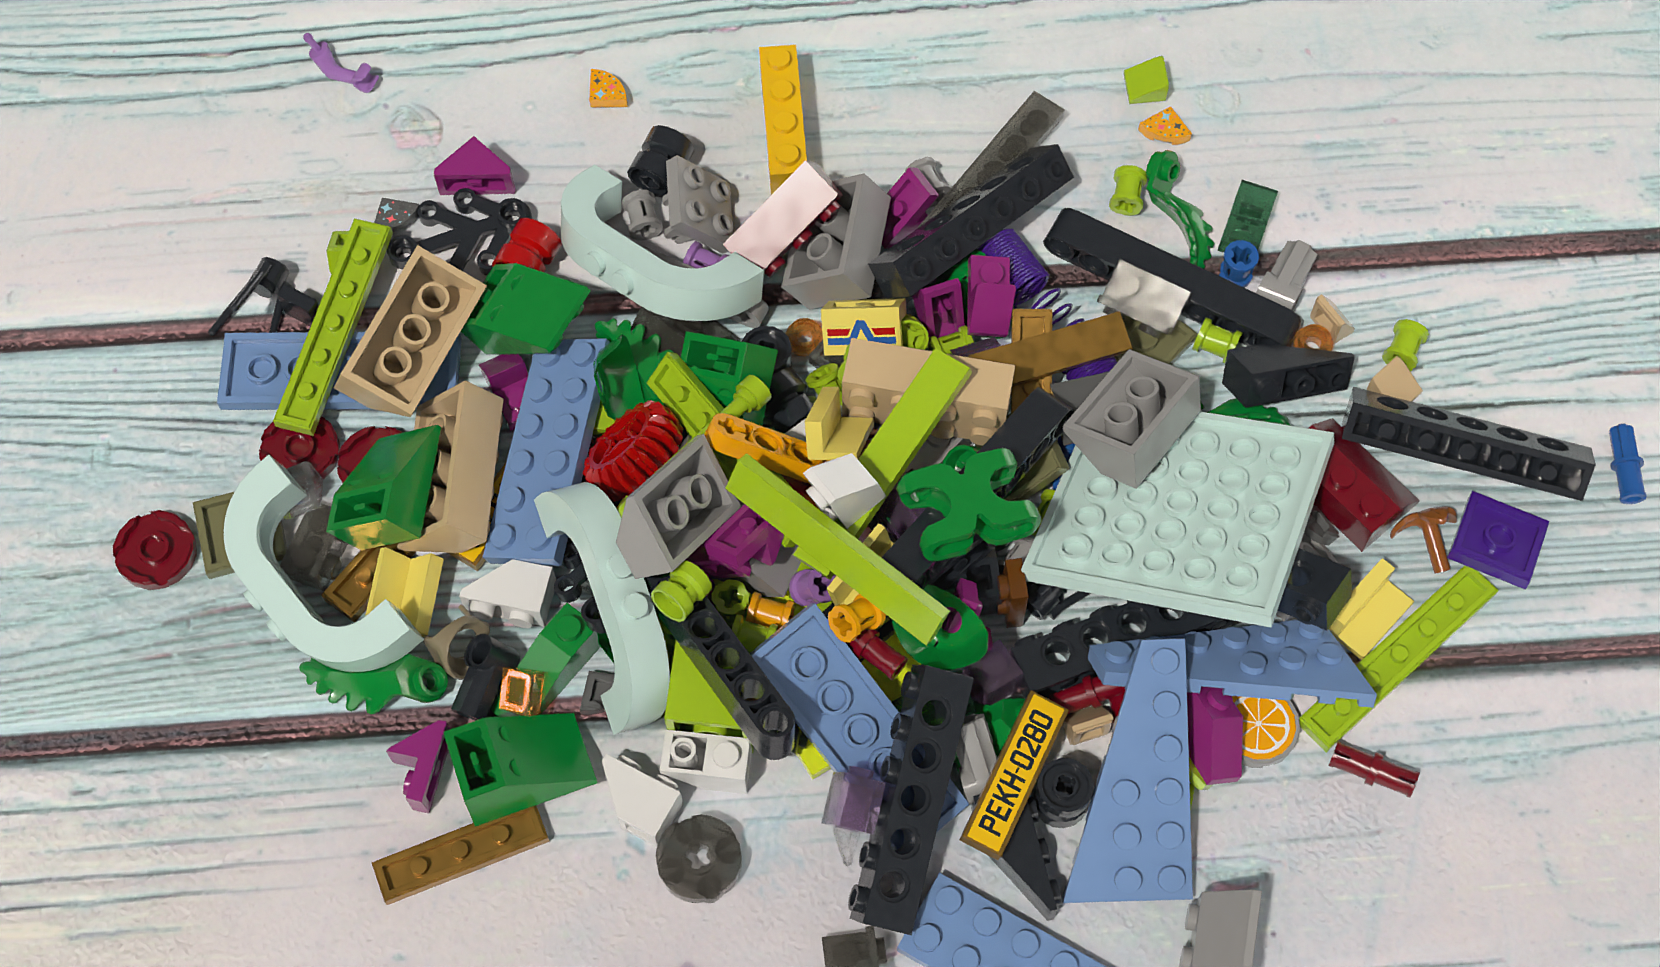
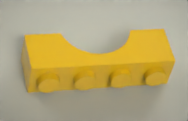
(782, 112)

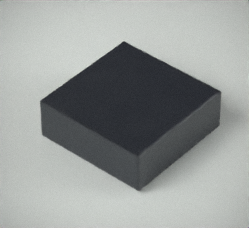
(298, 304)

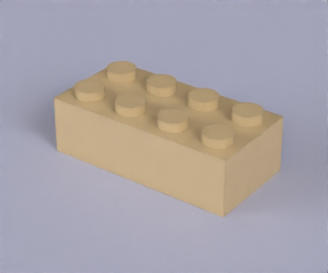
(882, 372)

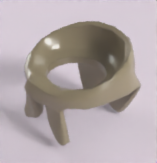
(440, 644)

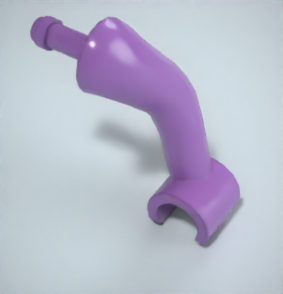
(323, 58)

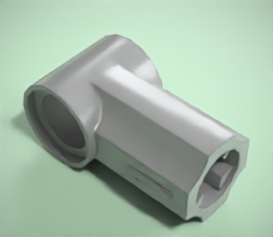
(1288, 274)
(975, 754)

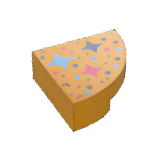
(606, 90)
(1165, 127)

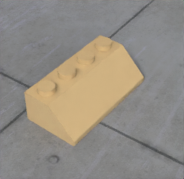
(410, 335)
(462, 469)

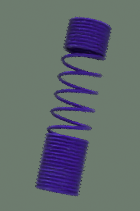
(1029, 280)

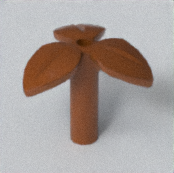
(1428, 522)

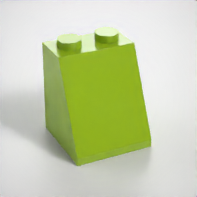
(693, 704)

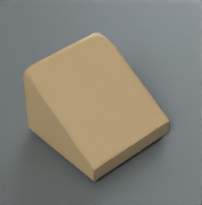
(1329, 316)
(1395, 381)
(1087, 724)

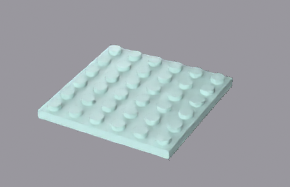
(1202, 530)

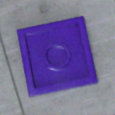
(1498, 540)

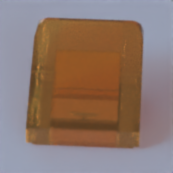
(521, 691)

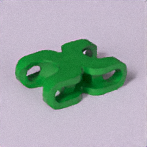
(968, 504)

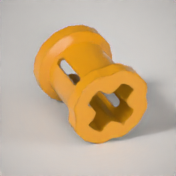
(769, 612)
(855, 618)

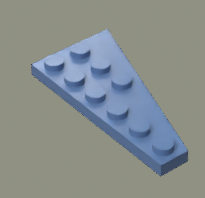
(1254, 663)
(1140, 807)

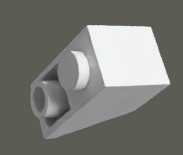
(843, 489)
(512, 592)
(707, 760)
(642, 803)

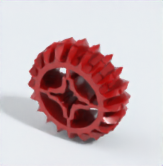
(633, 449)

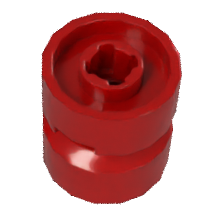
(530, 245)

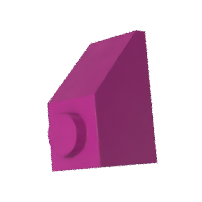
(1215, 735)

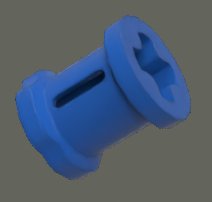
(1237, 263)

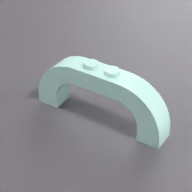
(641, 276)
(248, 539)
(622, 601)

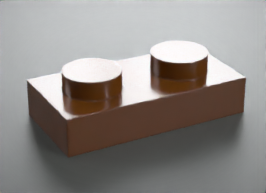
(1013, 593)

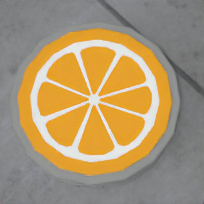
(1268, 730)

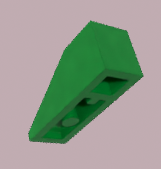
(559, 653)

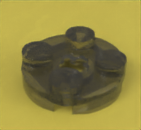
(708, 881)

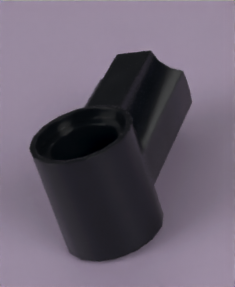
(483, 678)

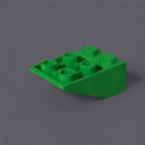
(523, 311)
(725, 363)
(386, 491)
(517, 762)

